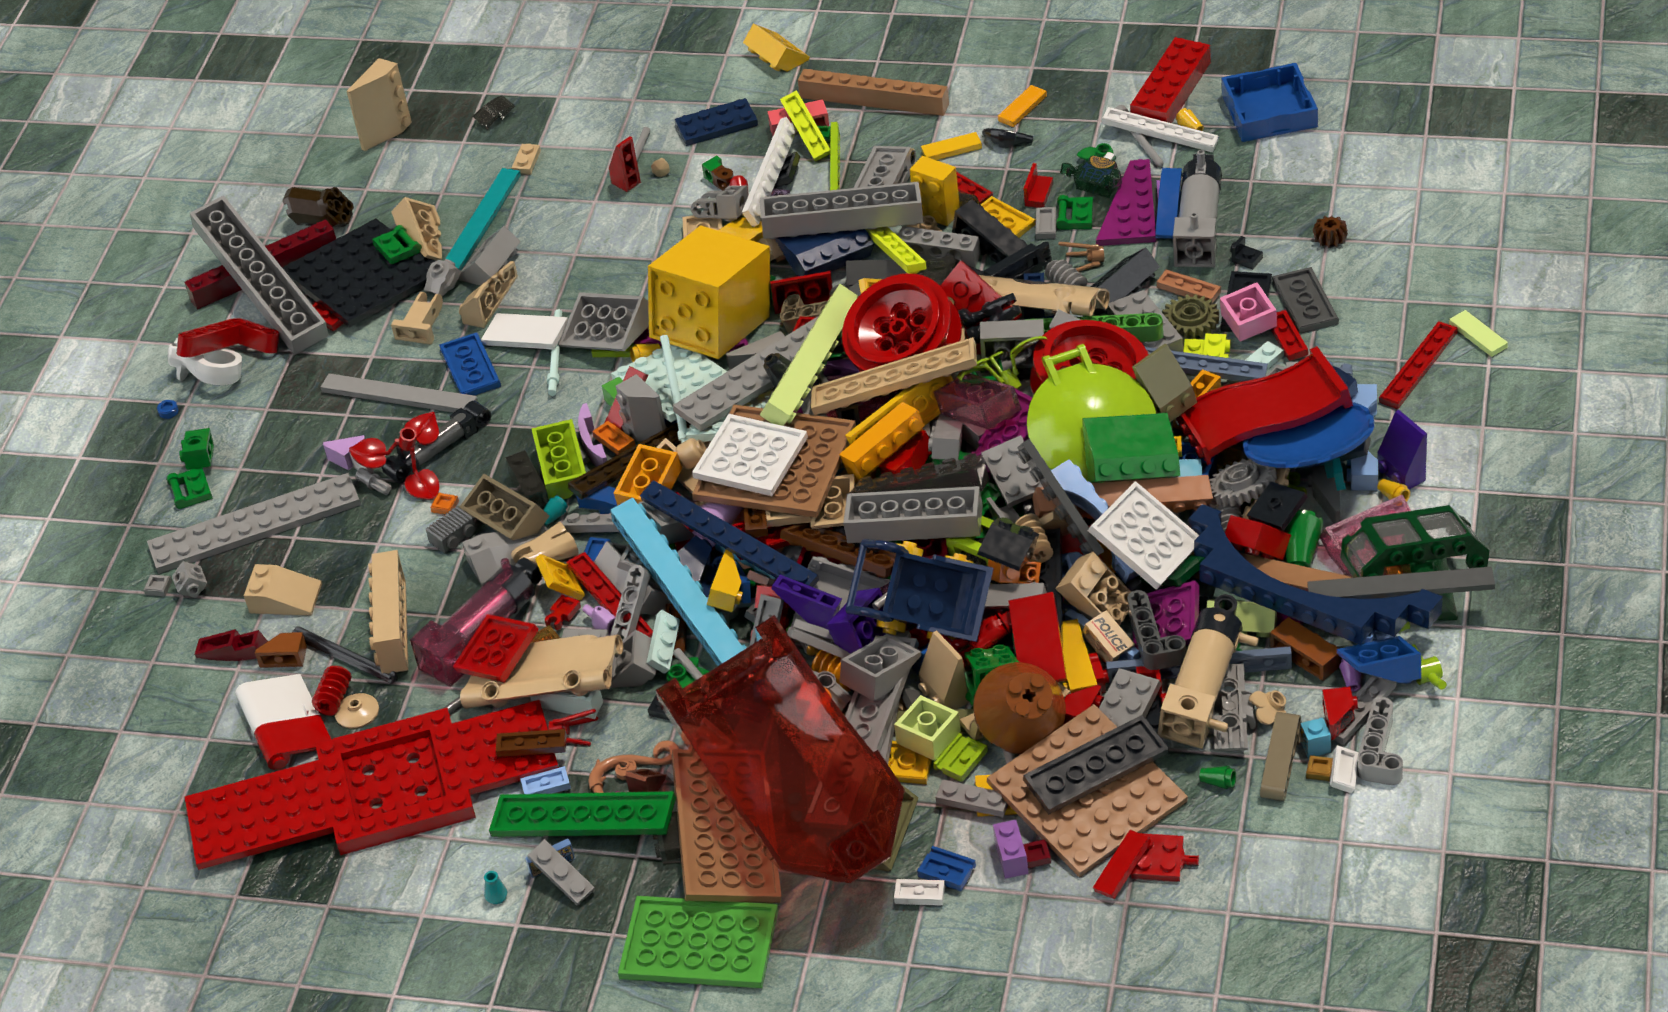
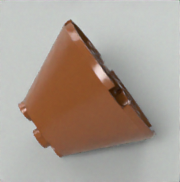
(1018, 706)

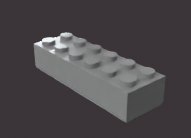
(913, 514)

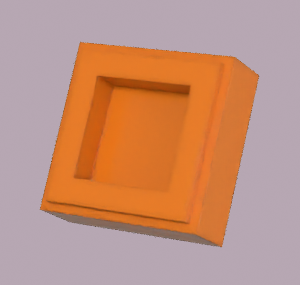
(444, 503)

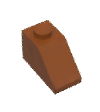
(282, 651)

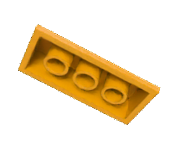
(882, 441)

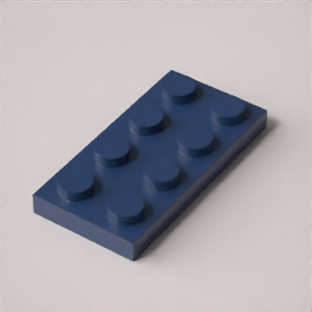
(716, 121)

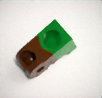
(717, 174)

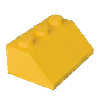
(774, 49)

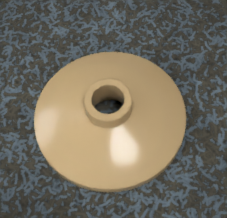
(357, 711)

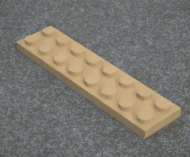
(893, 376)

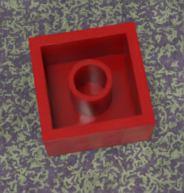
(1256, 538)

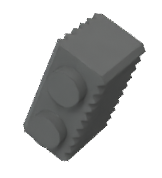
(451, 529)

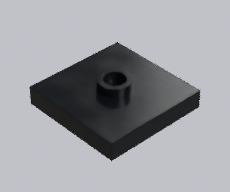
(1277, 506)

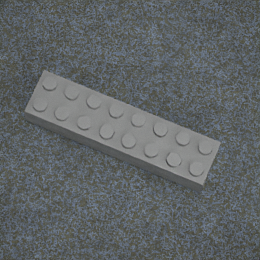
(841, 210)

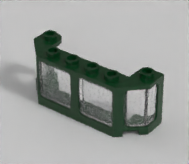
(1411, 539)

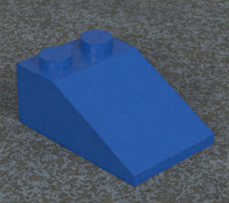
(1385, 658)

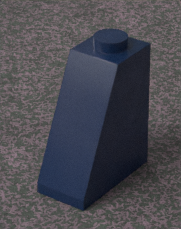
(697, 556)

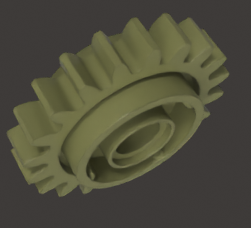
(1192, 316)

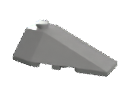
(488, 549)

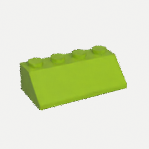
(558, 456)

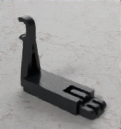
(1026, 260)

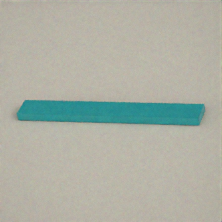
(483, 217)

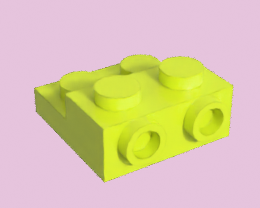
(1213, 345)

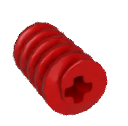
(331, 690)

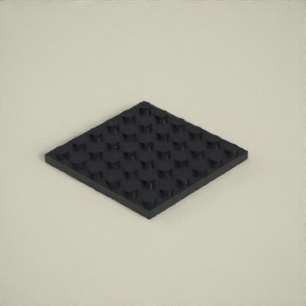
(354, 277)

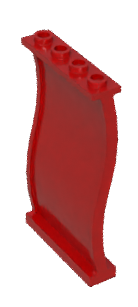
(1264, 405)

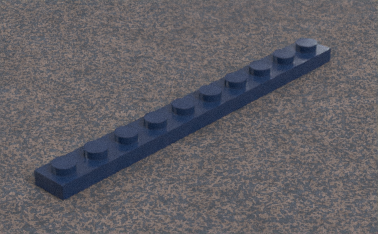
(726, 534)

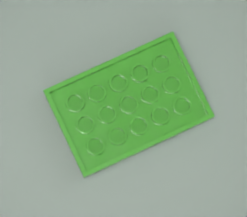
(698, 942)

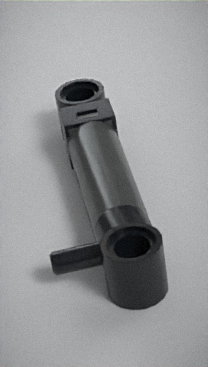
(462, 424)

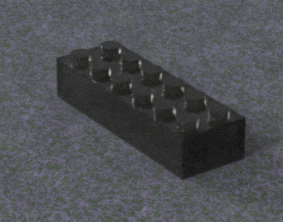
(967, 472)

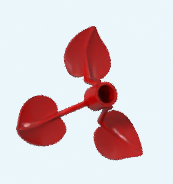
(425, 431)

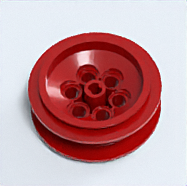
(899, 320)
(1103, 341)

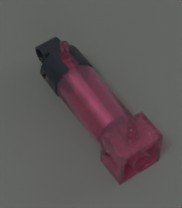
(502, 595)

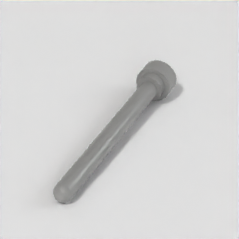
(1144, 143)

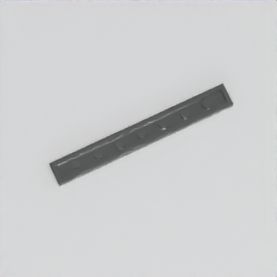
(1402, 584)

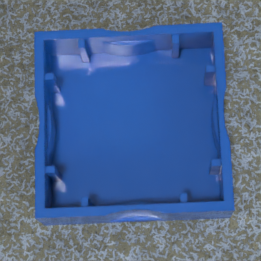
(1269, 102)

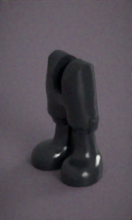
(990, 309)

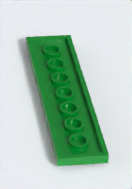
(582, 814)

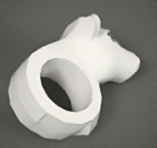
(214, 367)

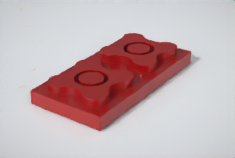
(969, 290)

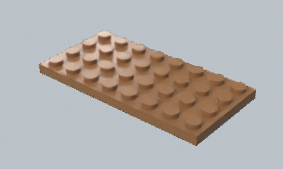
(715, 849)

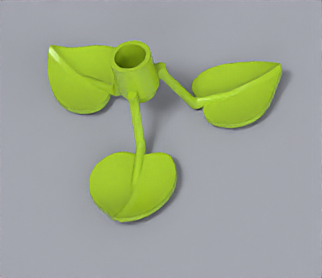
(1006, 377)

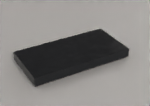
(1243, 279)

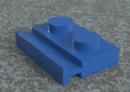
(946, 866)

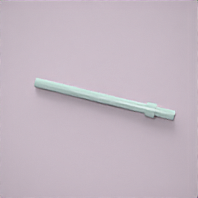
(553, 376)
(673, 385)

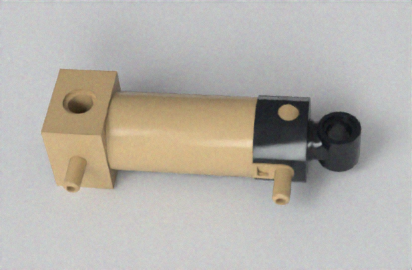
(1191, 700)

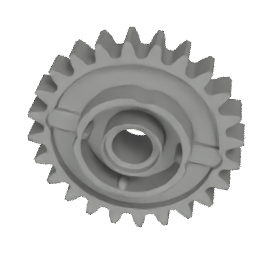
(1240, 482)

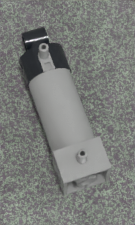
(1196, 226)

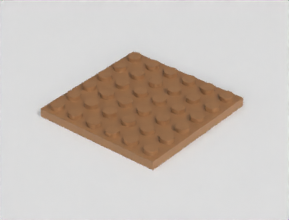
(806, 480)
(1097, 823)

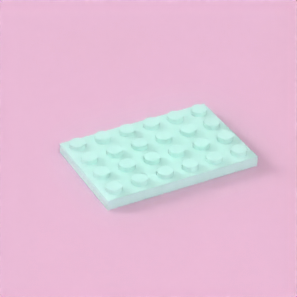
(691, 369)

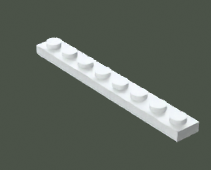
(769, 170)

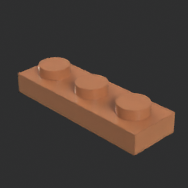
(1183, 285)

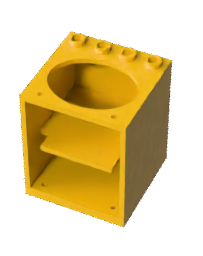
(709, 291)

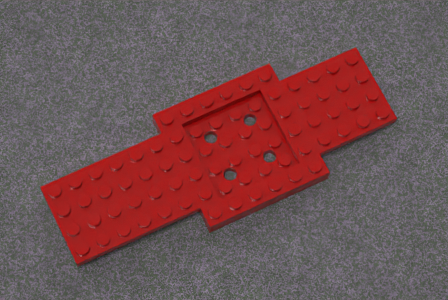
(339, 798)

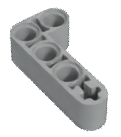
(1373, 761)

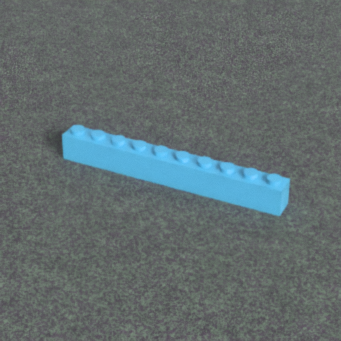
(676, 581)

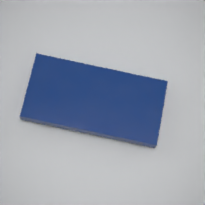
(470, 365)

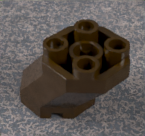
(314, 205)

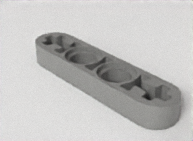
(631, 607)

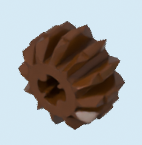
(1330, 231)

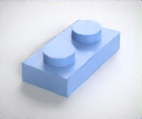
(546, 782)

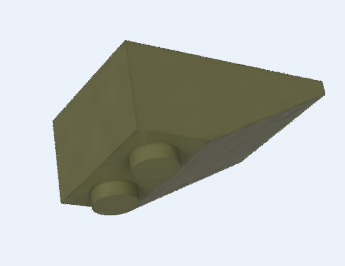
(1165, 382)

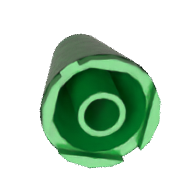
(1305, 534)

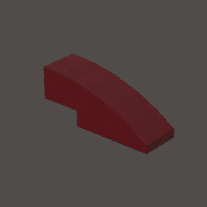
(230, 646)

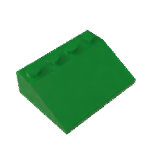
(1130, 448)

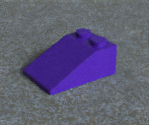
(1403, 452)

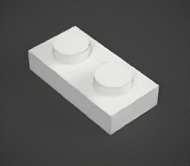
(919, 892)

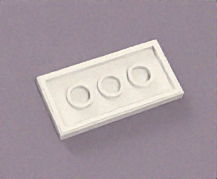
(524, 331)

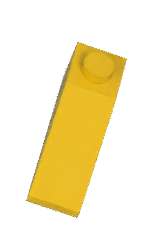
(726, 585)

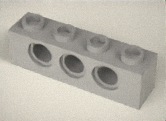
(939, 244)

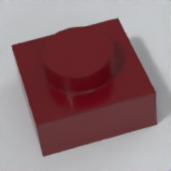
(1037, 853)

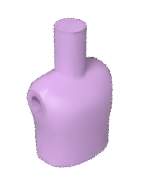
(600, 617)

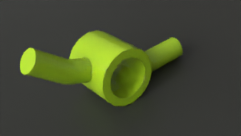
(1431, 672)

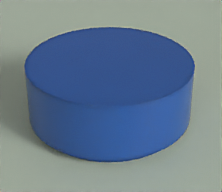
(167, 409)

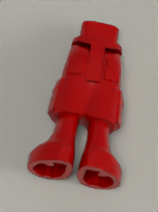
(991, 632)

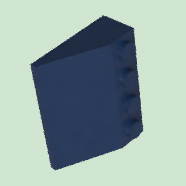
(825, 251)

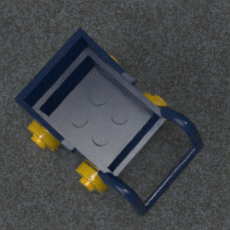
(931, 593)

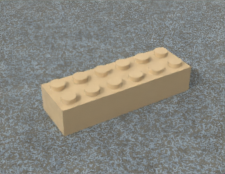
(388, 612)

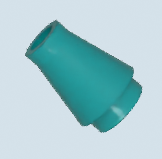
(555, 508)
(494, 889)

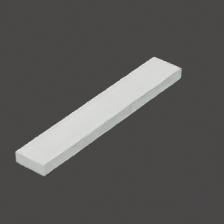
(1160, 129)

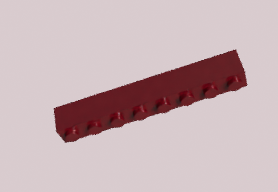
(219, 283)

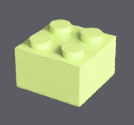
(927, 727)

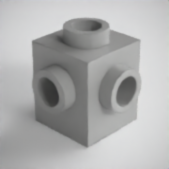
(189, 579)

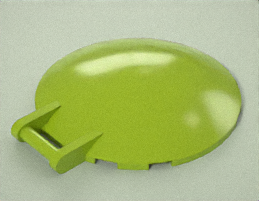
(1075, 394)

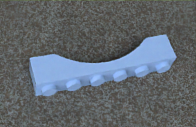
(1364, 469)
(1084, 496)

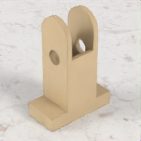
(419, 320)

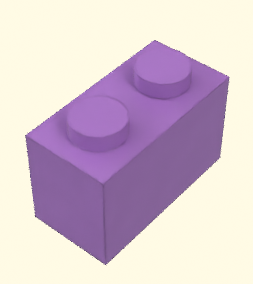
(1010, 849)

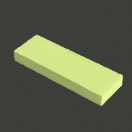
(1478, 333)

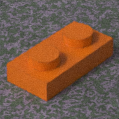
(613, 438)

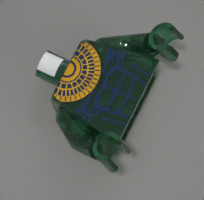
(1095, 175)

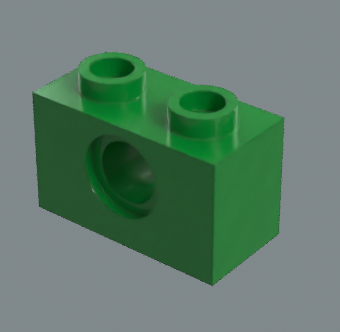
(197, 449)

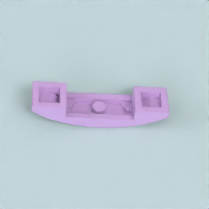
(585, 423)

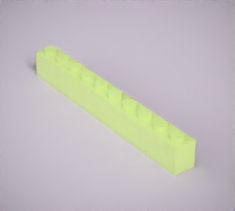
(809, 359)

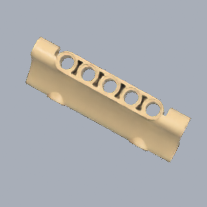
(550, 669)

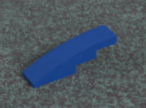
(1168, 201)

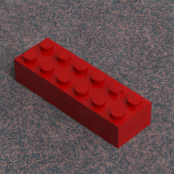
(1172, 80)

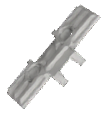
(1236, 712)

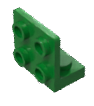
(985, 660)

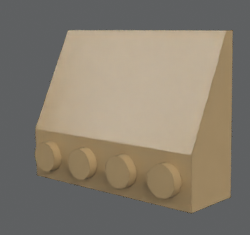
(379, 104)

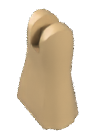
(552, 543)

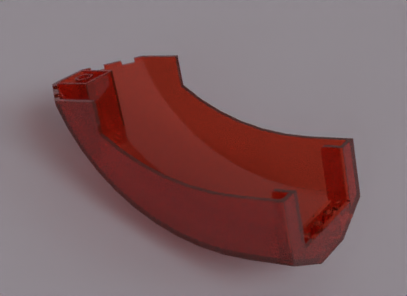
(788, 760)

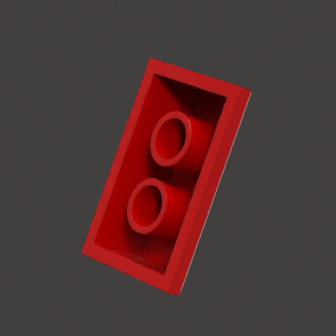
(810, 288)

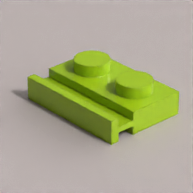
(960, 757)

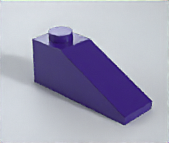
(810, 603)

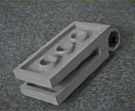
(887, 166)

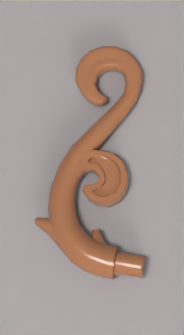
(596, 776)

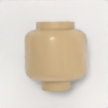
(690, 452)

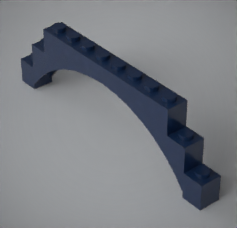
(1343, 617)

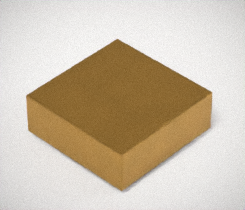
(1319, 768)

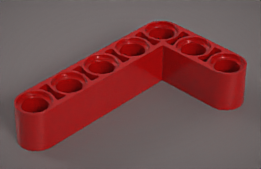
(227, 334)

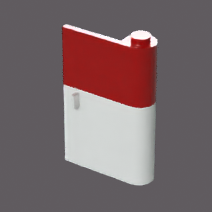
(281, 717)

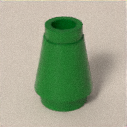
(1218, 776)

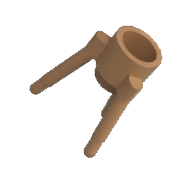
(1094, 254)

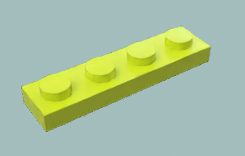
(805, 126)

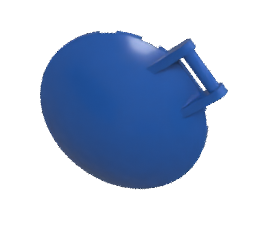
(1313, 441)

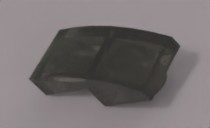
(492, 110)

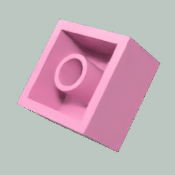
(1248, 312)

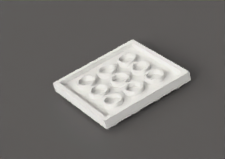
(750, 454)
(1144, 535)

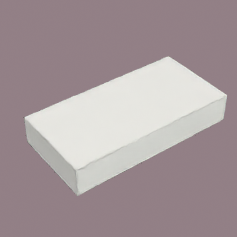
(1344, 769)

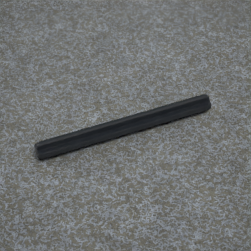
(345, 655)

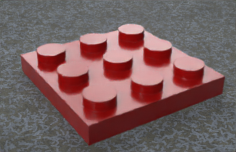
(496, 648)

